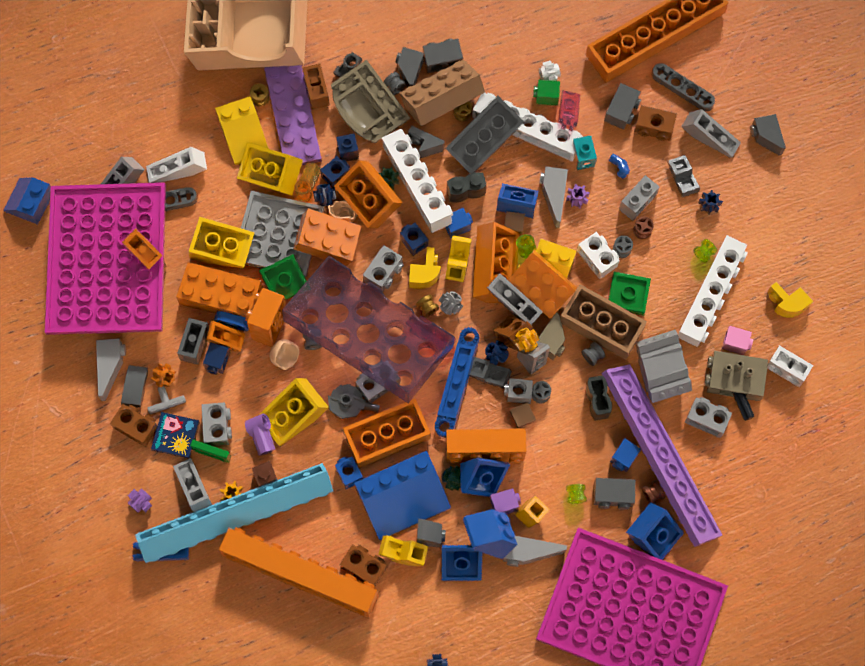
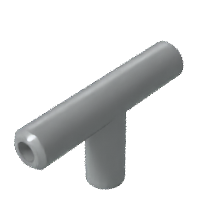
(166, 403)

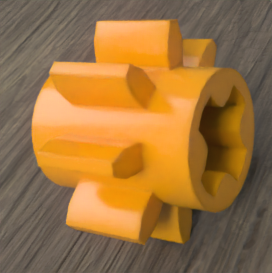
(526, 340)
(228, 488)

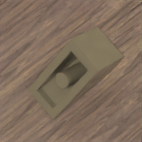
(554, 337)

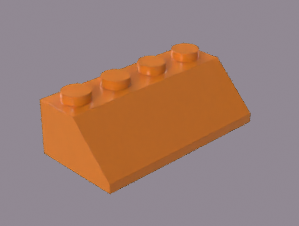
(494, 255)

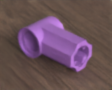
(259, 429)

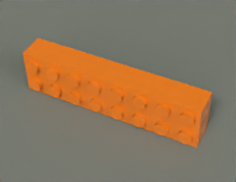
(650, 34)
(298, 572)

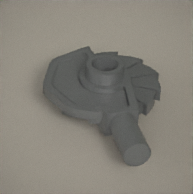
(347, 402)

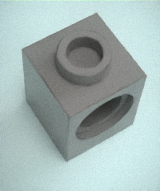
(525, 385)

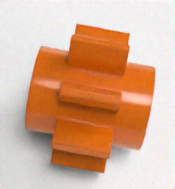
(163, 375)

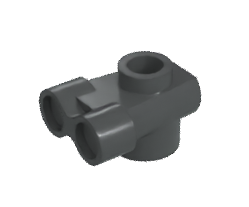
(345, 68)

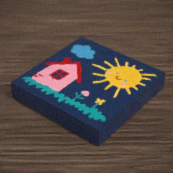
(175, 435)

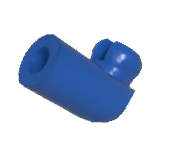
(622, 165)

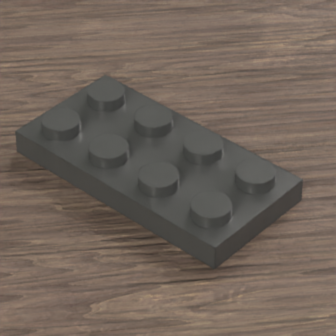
(485, 135)

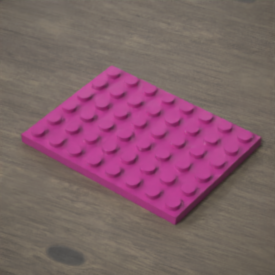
(90, 272)
(629, 607)

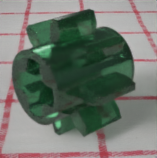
(391, 175)
(452, 478)

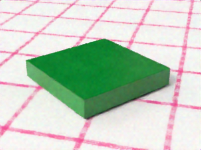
(284, 277)
(630, 292)

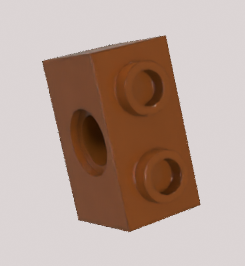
(663, 118)

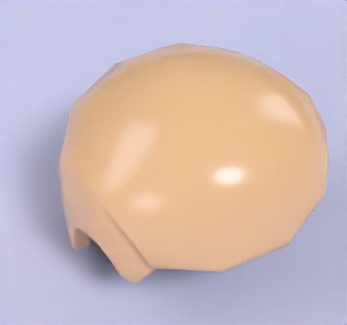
(342, 210)
(284, 354)

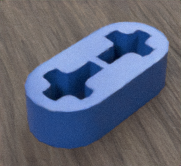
(231, 320)

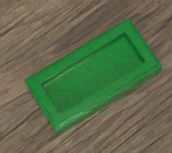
(210, 451)

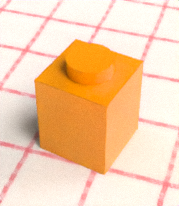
(532, 511)

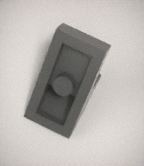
(429, 143)

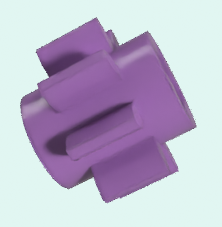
(577, 190)
(139, 500)

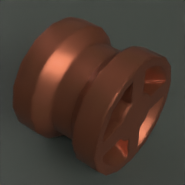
(645, 224)
(653, 492)

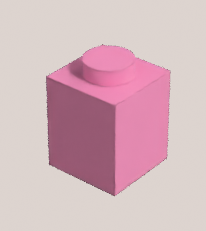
(737, 340)

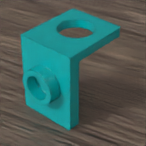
(585, 152)

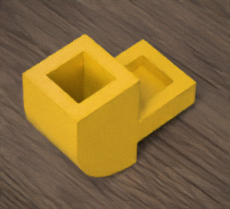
(458, 258)
(425, 275)
(788, 305)
(403, 552)

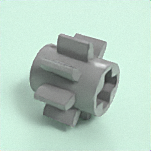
(450, 303)

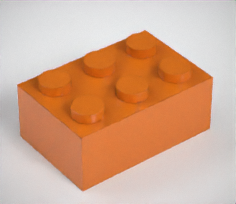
(368, 194)
(327, 236)
(542, 284)
(266, 317)

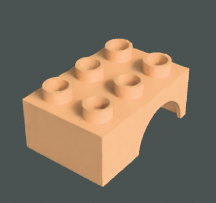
(245, 33)

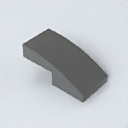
(683, 176)
(490, 373)
(134, 386)

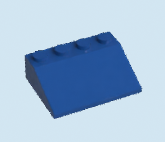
(402, 495)

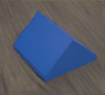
(517, 200)
(482, 476)
(461, 563)

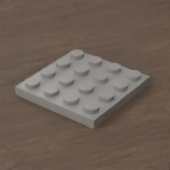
(275, 229)

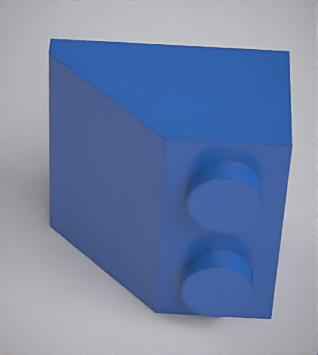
(29, 199)
(655, 531)
(490, 533)

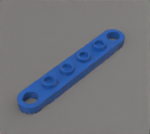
(457, 381)

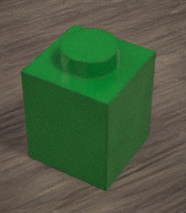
(547, 92)

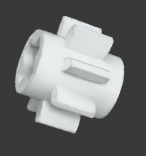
(549, 71)

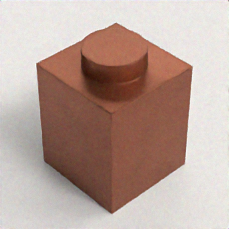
(264, 474)

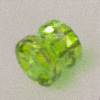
(525, 245)
(705, 250)
(576, 493)

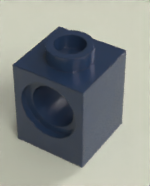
(347, 147)
(336, 163)
(417, 245)
(216, 358)

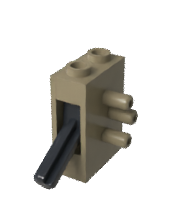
(737, 377)

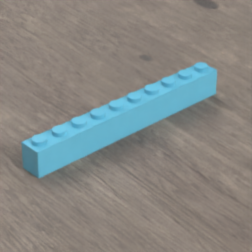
(234, 512)

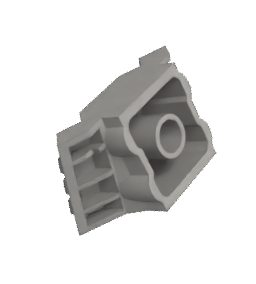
(663, 366)

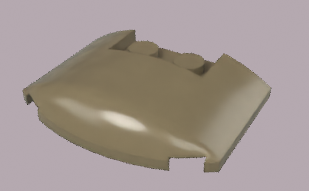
(367, 103)

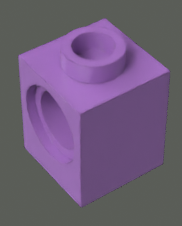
(505, 501)

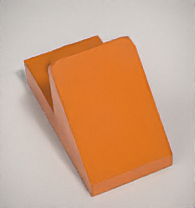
(141, 249)
(225, 336)

